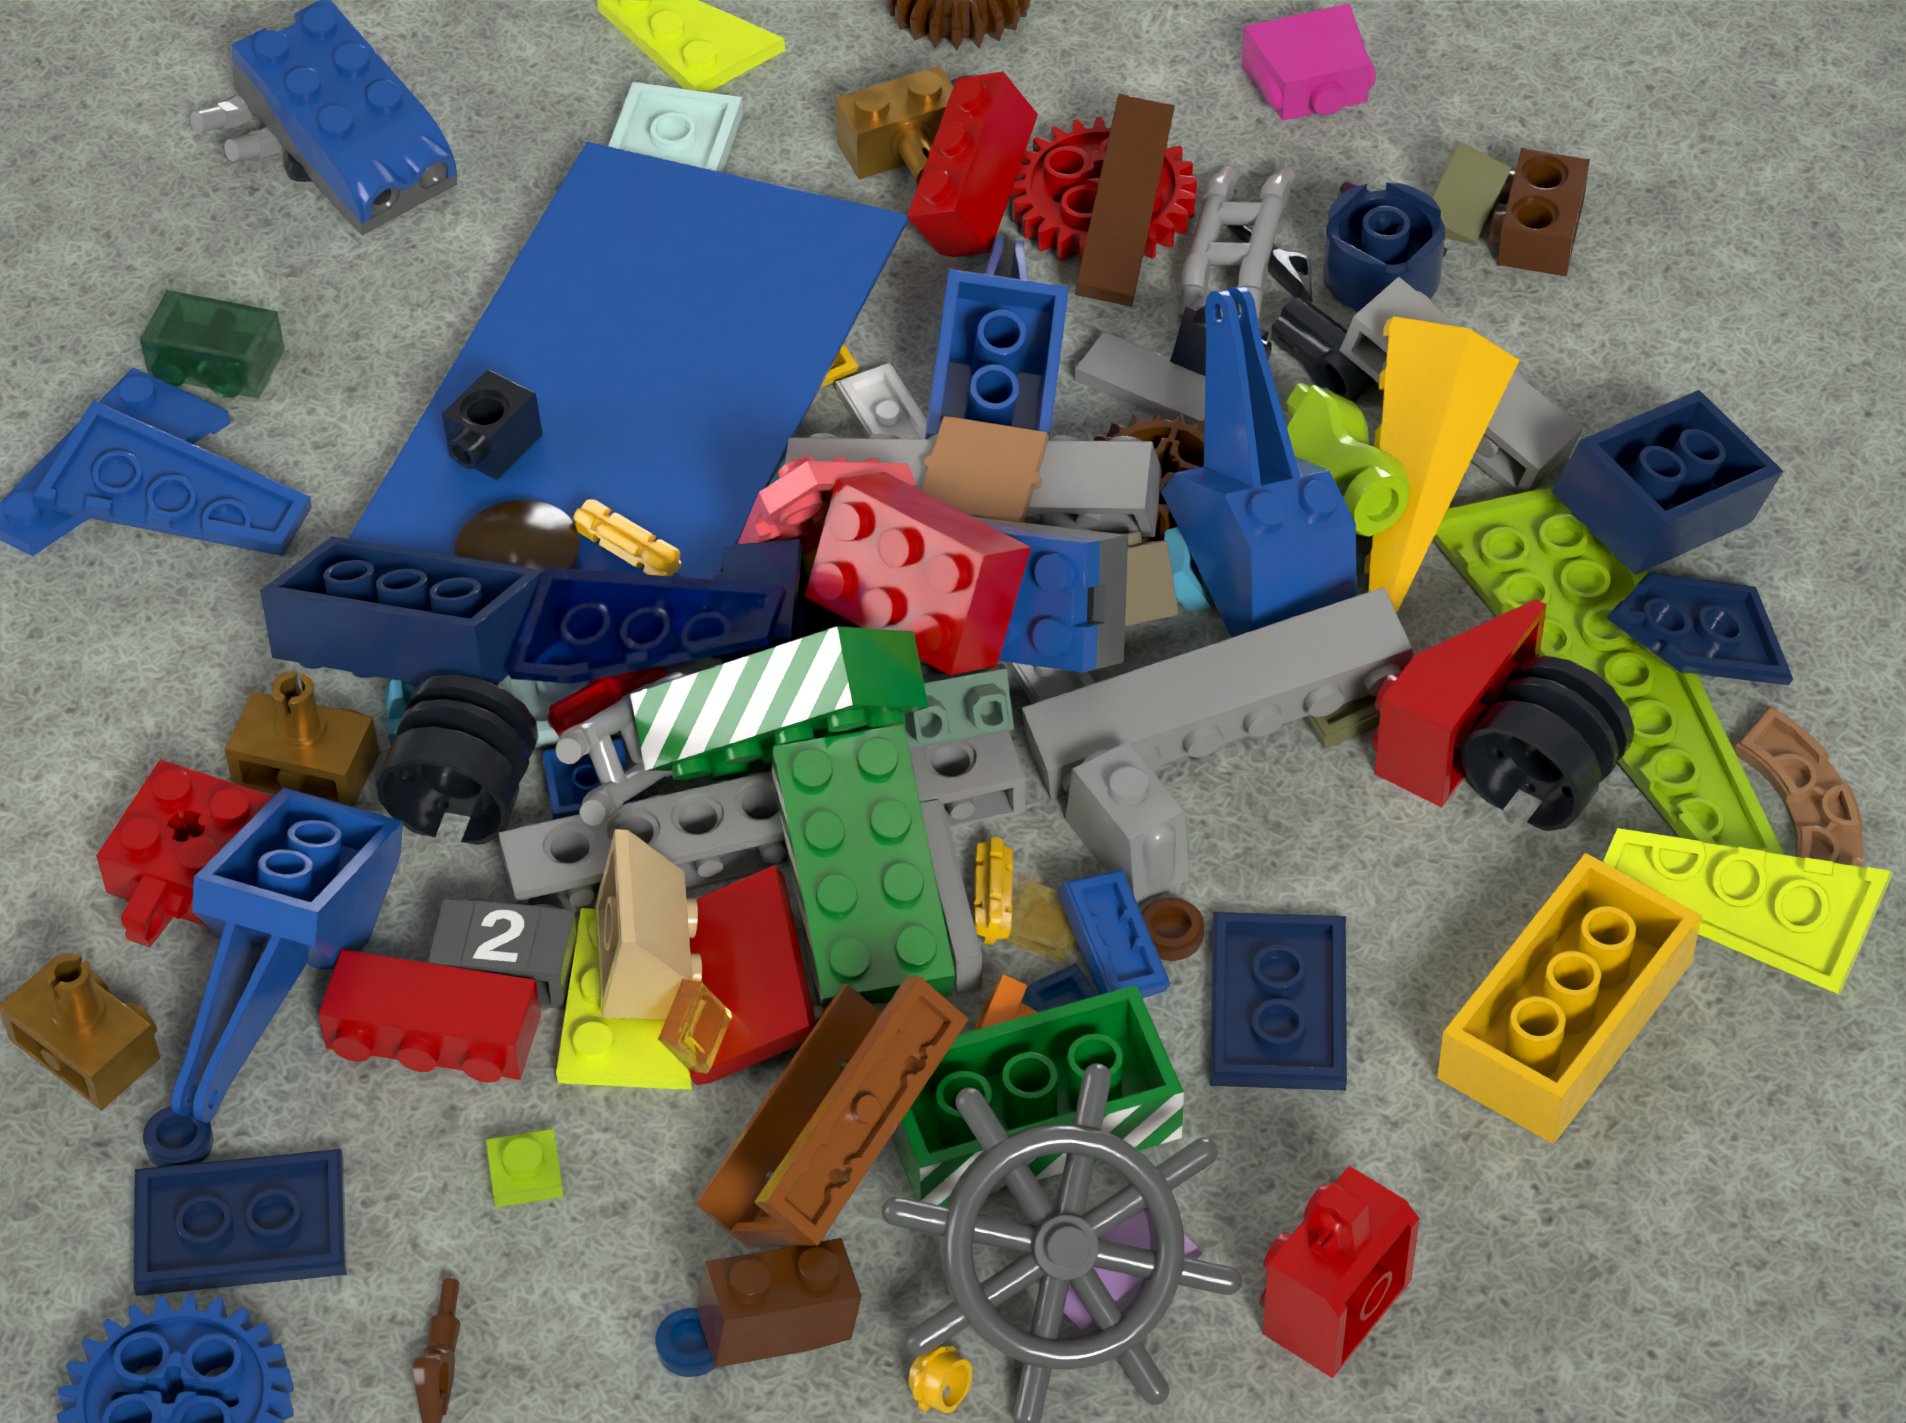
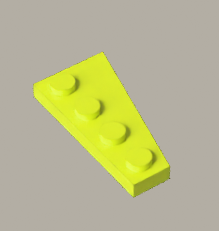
(1766, 905)

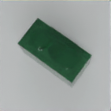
(212, 344)

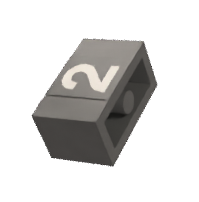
(509, 941)

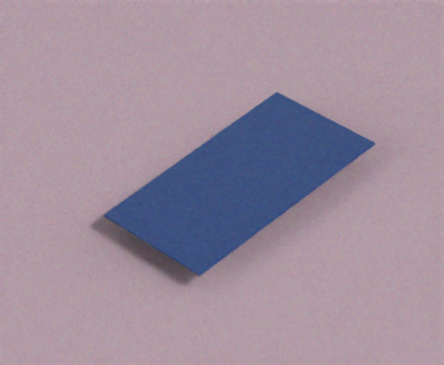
(667, 349)

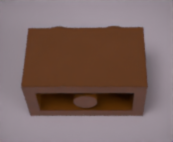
(778, 1302)

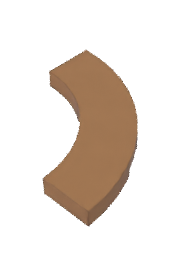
(1817, 800)

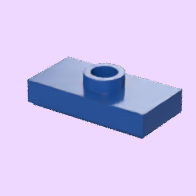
(1113, 934)

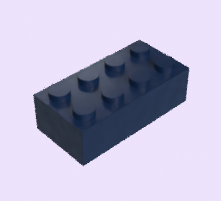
(398, 612)

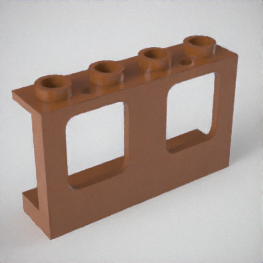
(826, 1125)

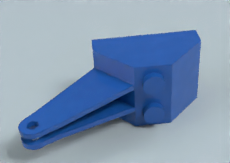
(998, 347)
(1256, 517)
(299, 890)

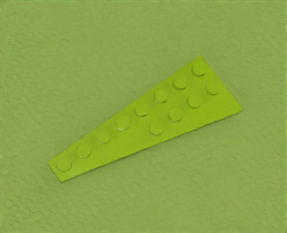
(1679, 752)

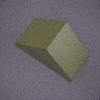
(1468, 191)

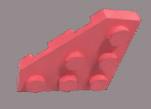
(801, 498)

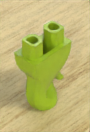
(1336, 437)

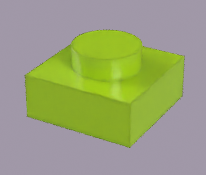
(524, 1168)

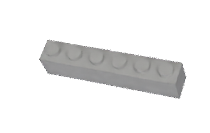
(1083, 485)
(1223, 689)

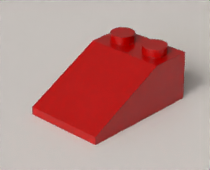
(1443, 698)

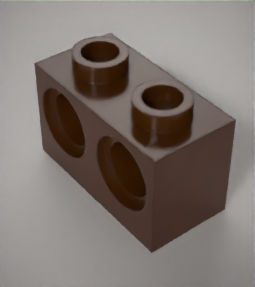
(1541, 212)

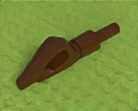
(436, 1367)

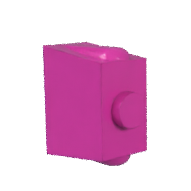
(1309, 62)

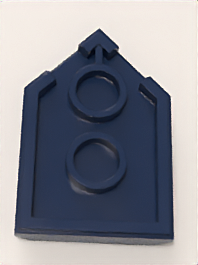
(1703, 628)

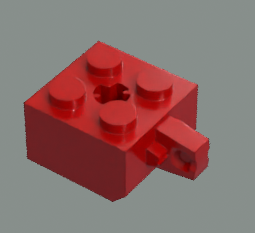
(166, 839)
(1338, 1270)

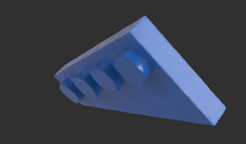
(136, 396)
(159, 483)

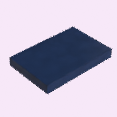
(1278, 1001)
(239, 1222)

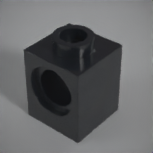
(492, 424)

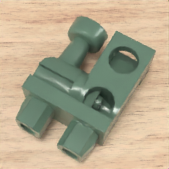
(961, 706)

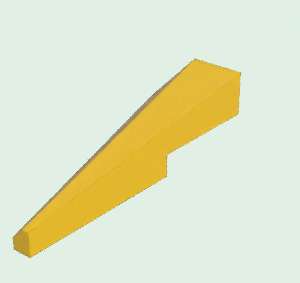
(1436, 408)

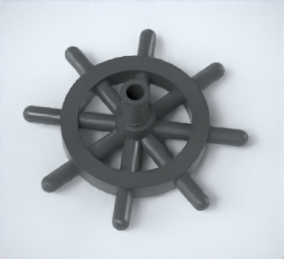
(1062, 1246)

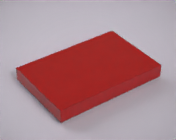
(754, 970)

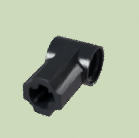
(1316, 343)

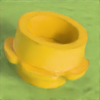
(934, 1372)

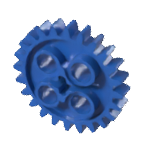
(185, 1349)

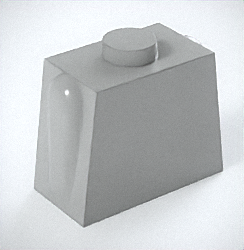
(1129, 821)

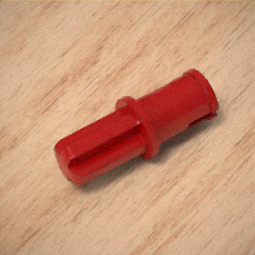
(597, 697)

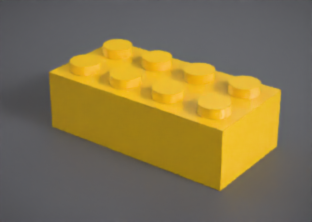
(1568, 998)

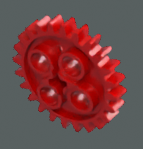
(1060, 185)

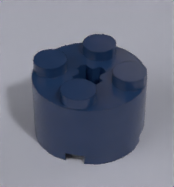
(1381, 238)

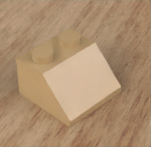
(643, 931)

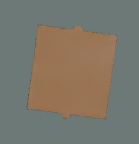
(985, 468)

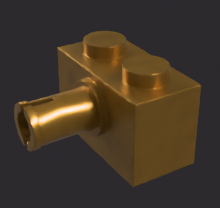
(892, 122)
(301, 745)
(81, 1030)

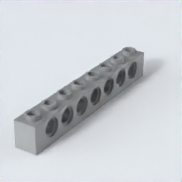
(737, 824)

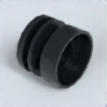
(1551, 737)
(458, 755)

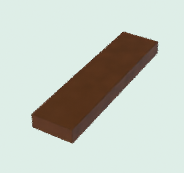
(1124, 200)

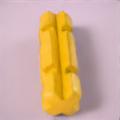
(626, 539)
(993, 890)

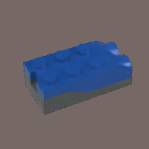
(344, 116)
(1068, 598)

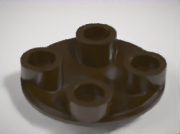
(521, 535)

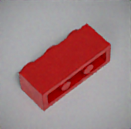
(972, 165)
(430, 1016)

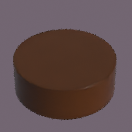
(1174, 928)

